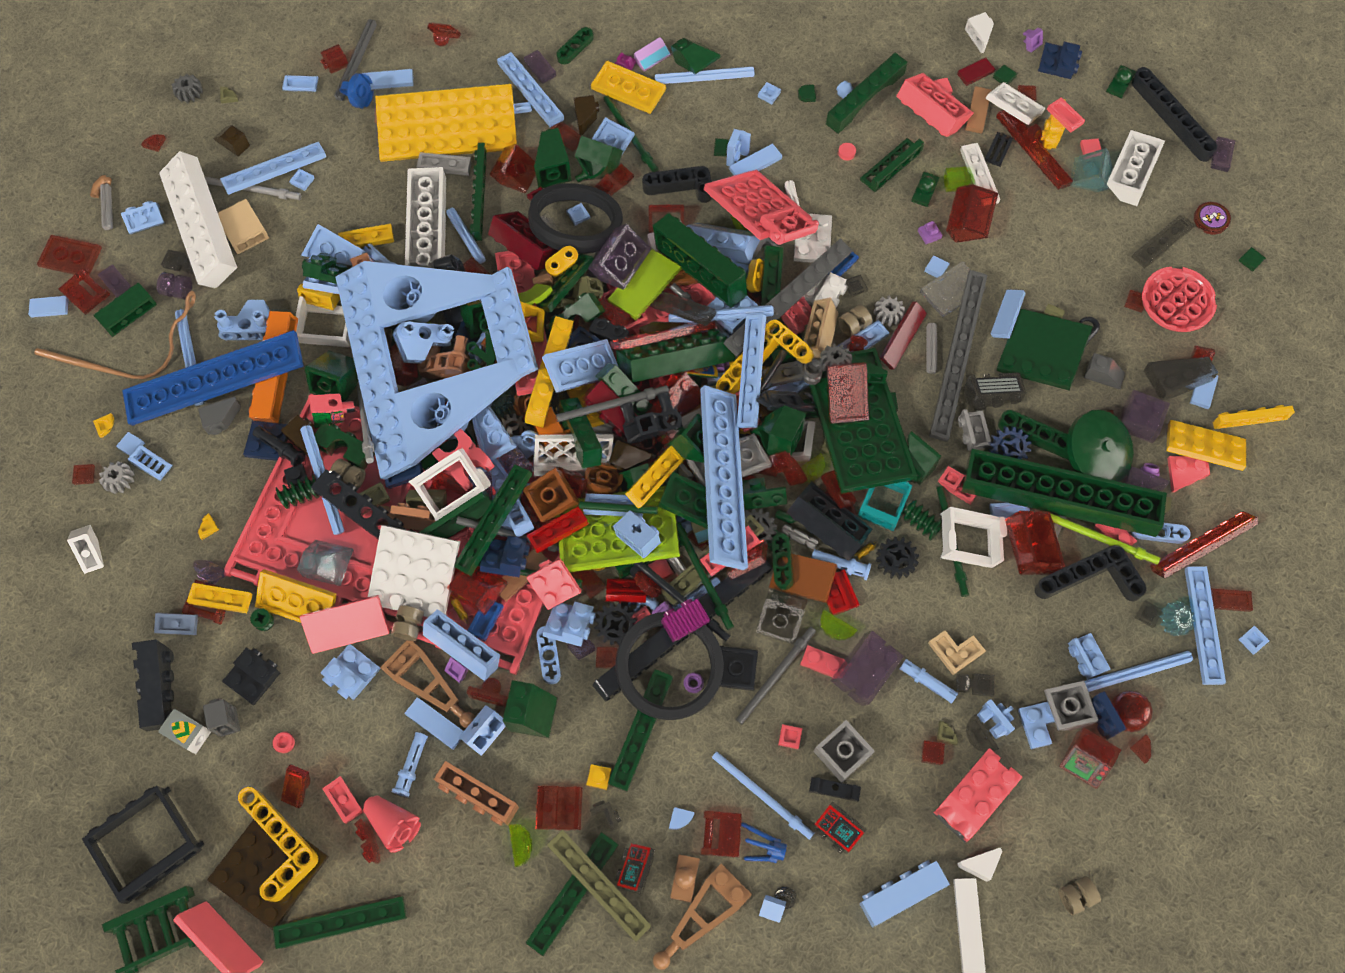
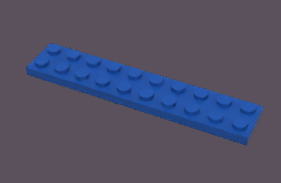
(212, 378)

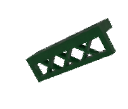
(894, 167)
(471, 509)

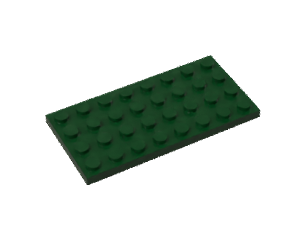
(869, 450)

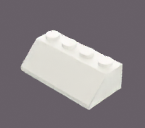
(1134, 166)

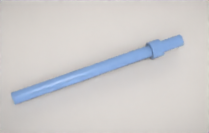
(794, 821)

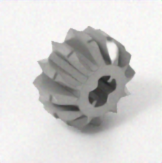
(894, 315)
(123, 474)

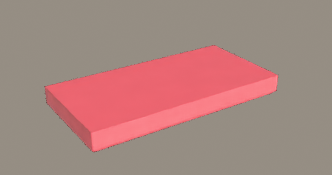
(345, 624)
(217, 940)

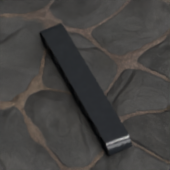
(1174, 114)

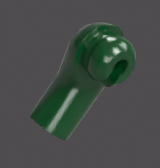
(782, 515)

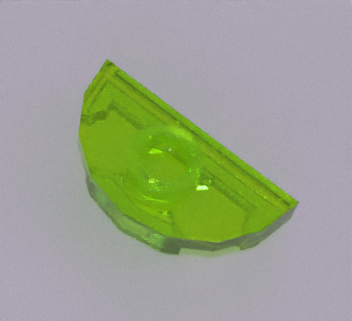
(814, 468)
(835, 627)
(521, 844)

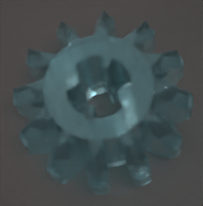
(503, 404)
(1177, 618)

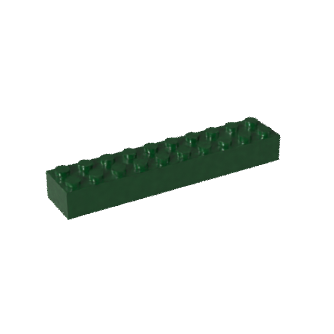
(1065, 492)

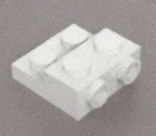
(828, 287)

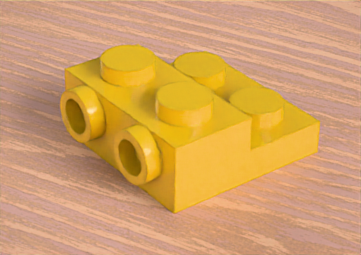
(1052, 132)

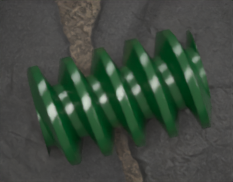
(297, 493)
(922, 519)

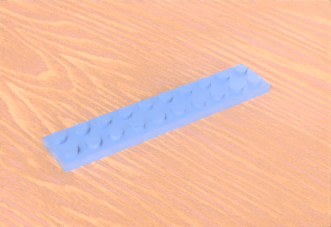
(723, 479)

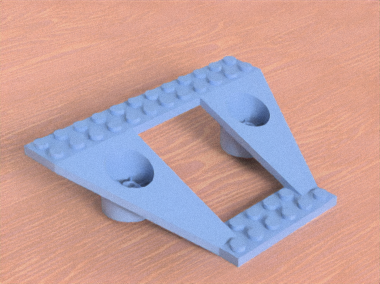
(405, 421)

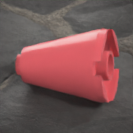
(391, 822)

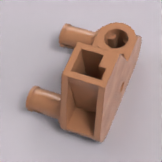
(456, 363)

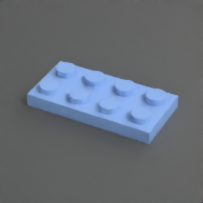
(578, 364)

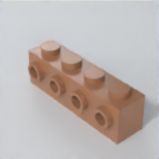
(473, 791)

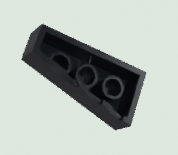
(154, 683)

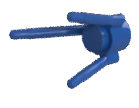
(774, 848)

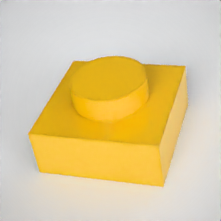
(598, 777)

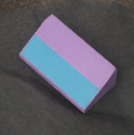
(651, 54)

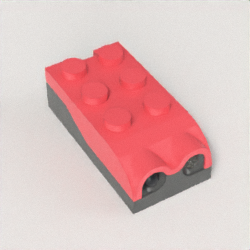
(977, 795)

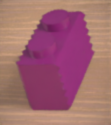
(684, 620)

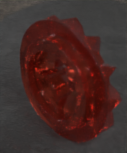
(647, 585)

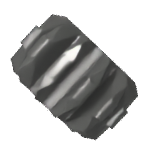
(187, 88)
(834, 356)

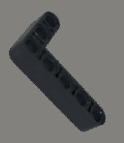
(1089, 571)

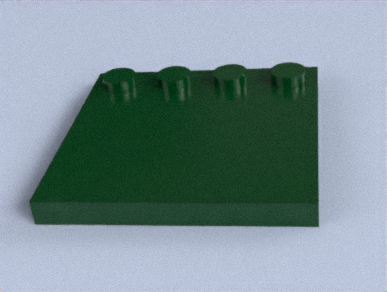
(1045, 349)

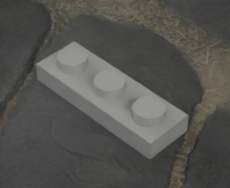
(451, 164)

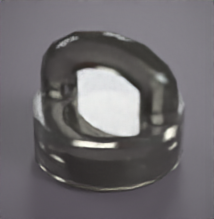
(786, 894)

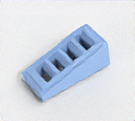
(137, 454)
(522, 525)

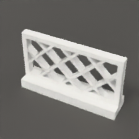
(545, 464)

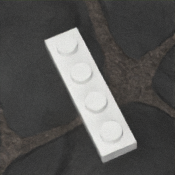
(977, 167)

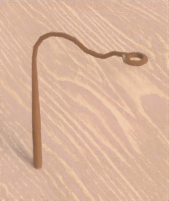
(78, 362)

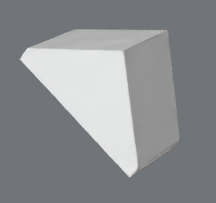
(982, 865)

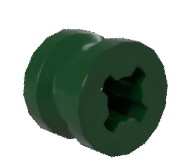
(266, 621)

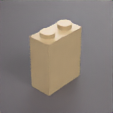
(242, 226)

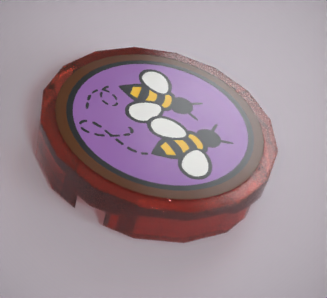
(1212, 218)

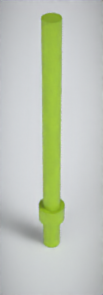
(1138, 552)

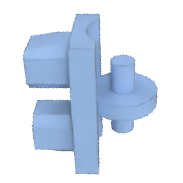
(1000, 716)

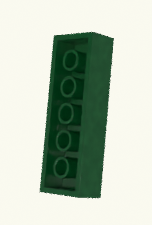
(700, 260)
(674, 355)

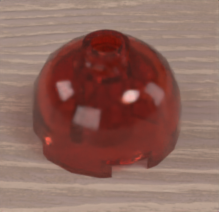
(1133, 710)

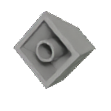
(1071, 706)

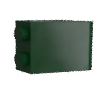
(551, 160)
(332, 375)
(529, 710)

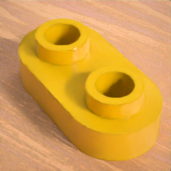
(561, 260)
(754, 277)

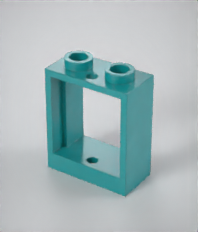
(881, 518)

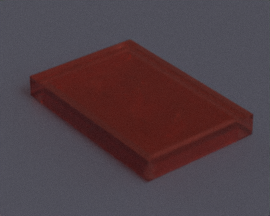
(68, 255)
(847, 392)

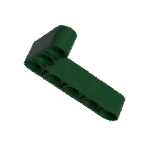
(1035, 430)

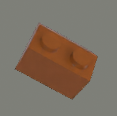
(551, 495)

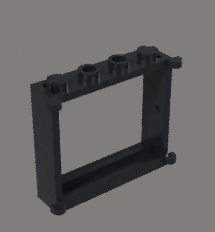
(159, 870)

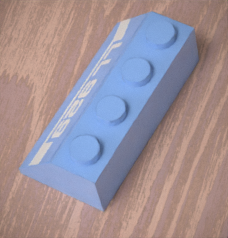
(734, 243)

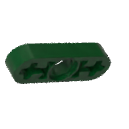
(571, 52)
(788, 554)

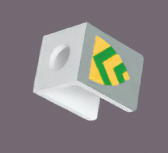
(184, 731)

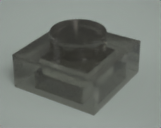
(1148, 614)

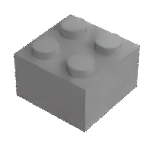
(843, 751)

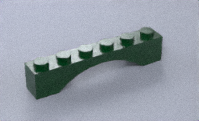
(885, 75)

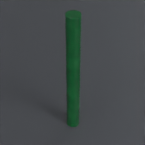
(617, 507)

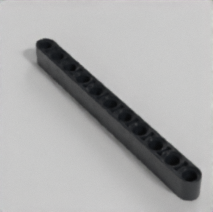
(661, 643)

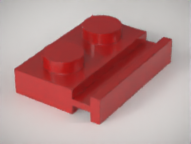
(624, 591)
(841, 594)

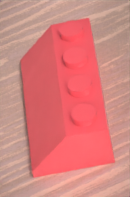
(934, 104)

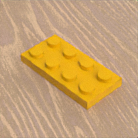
(628, 87)
(1206, 445)
(290, 597)

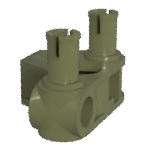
(583, 285)

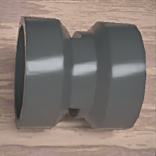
(812, 372)

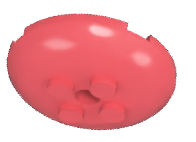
(1193, 295)

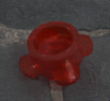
(857, 340)

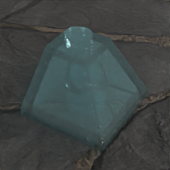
(1092, 171)
(325, 562)

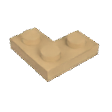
(955, 656)

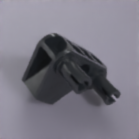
(656, 421)

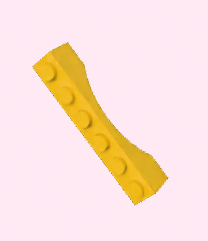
(543, 387)

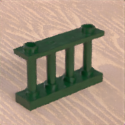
(139, 918)

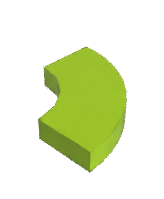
(535, 294)

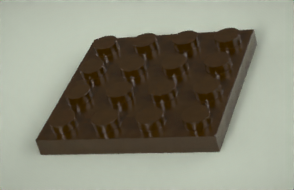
(251, 864)

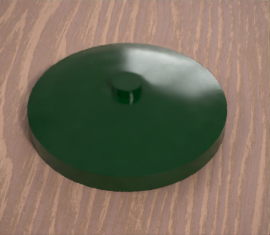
(1100, 445)

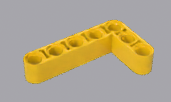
(773, 340)
(281, 839)

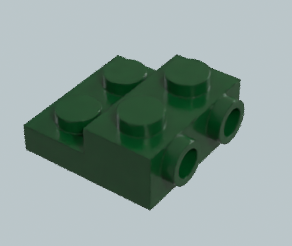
(323, 267)

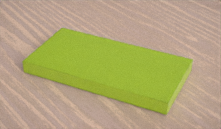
(645, 285)

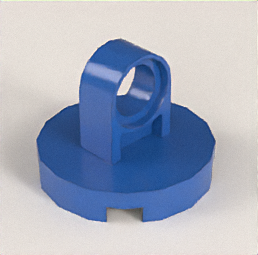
(358, 90)

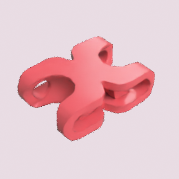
(476, 455)

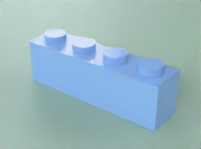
(461, 645)
(903, 894)

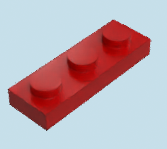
(557, 529)

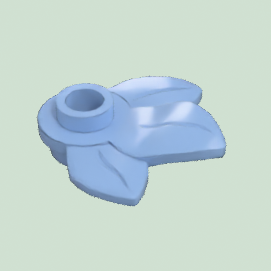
(525, 443)

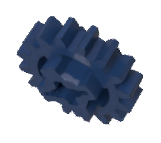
(1014, 440)

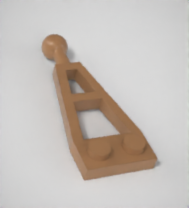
(403, 659)
(729, 889)

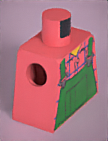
(329, 409)

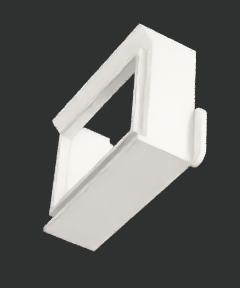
(301, 313)
(477, 475)
(996, 530)

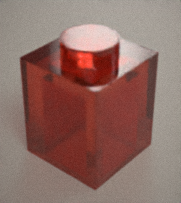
(334, 59)

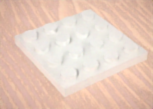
(413, 570)

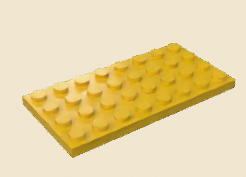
(445, 122)

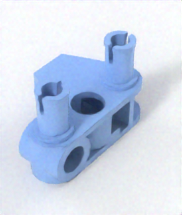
(248, 325)
(413, 347)

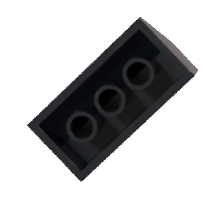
(828, 522)

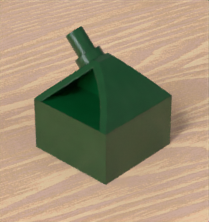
(596, 159)
(781, 430)

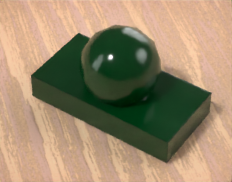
(1121, 81)
(925, 189)

